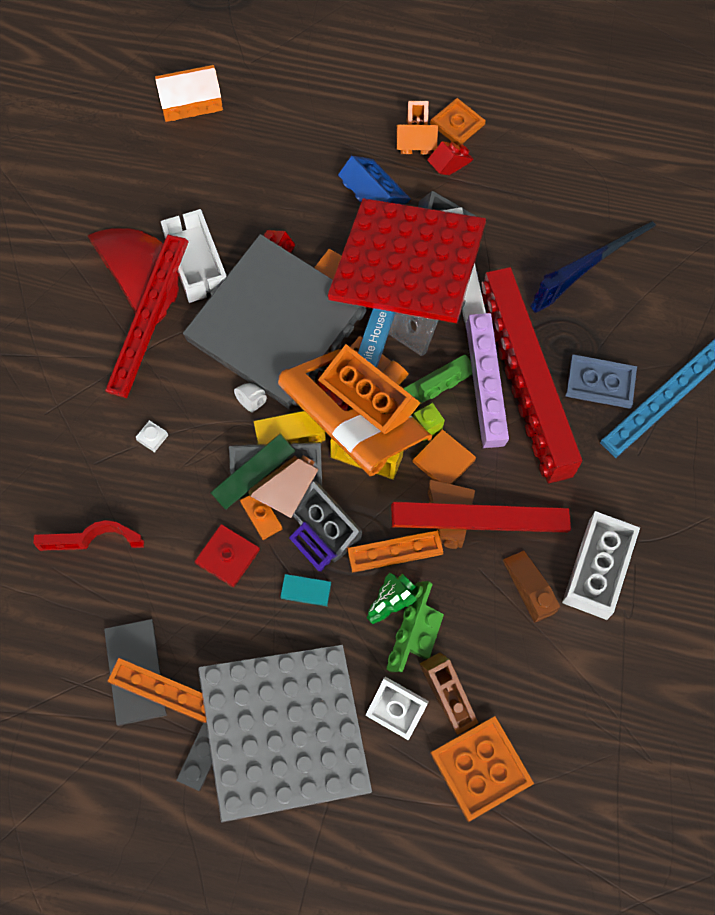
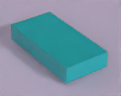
(306, 590)

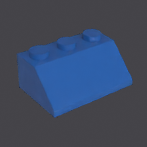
(371, 181)

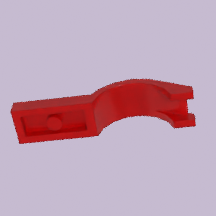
(82, 540)

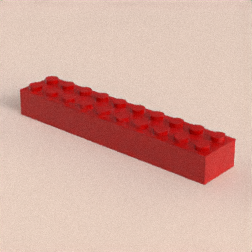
(530, 377)

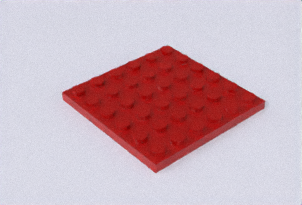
(408, 260)

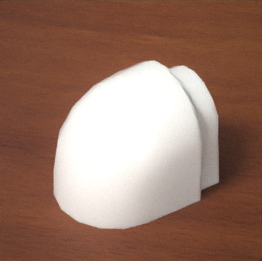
(250, 396)

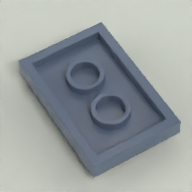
(601, 381)

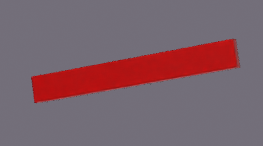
(147, 316)
(480, 517)

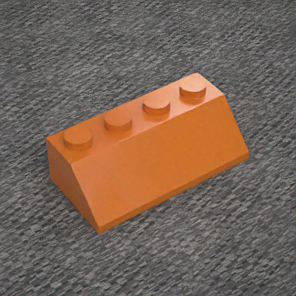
(368, 390)

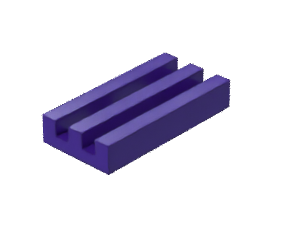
(325, 560)

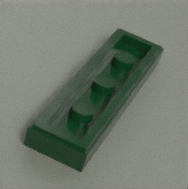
(253, 471)

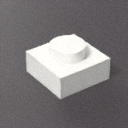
(152, 436)

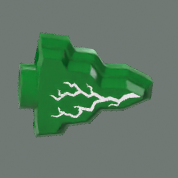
(392, 597)

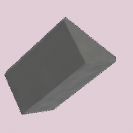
(327, 520)

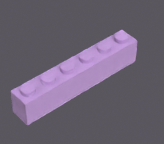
(487, 381)

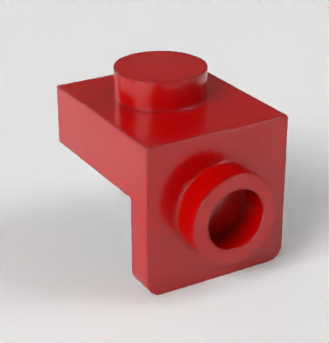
(280, 238)

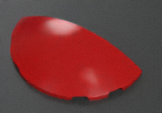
(131, 260)

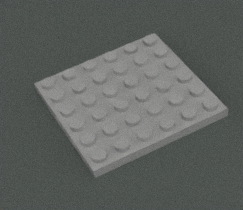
(283, 732)

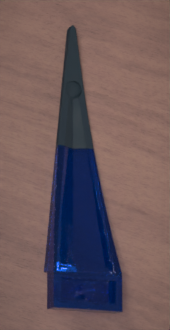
(561, 279)

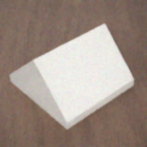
(396, 708)

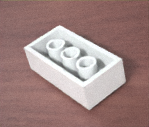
(601, 565)

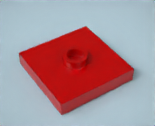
(227, 555)

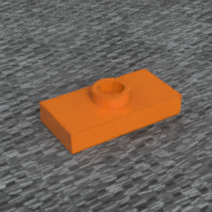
(261, 517)

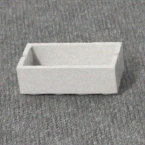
(200, 266)

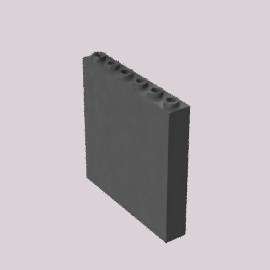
(271, 318)

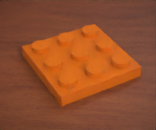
(481, 768)

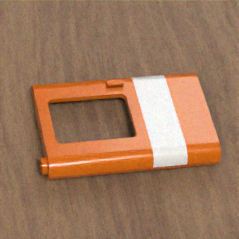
(348, 428)

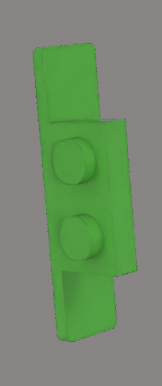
(441, 379)
(417, 630)

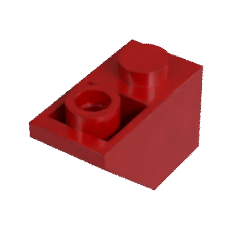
(449, 157)

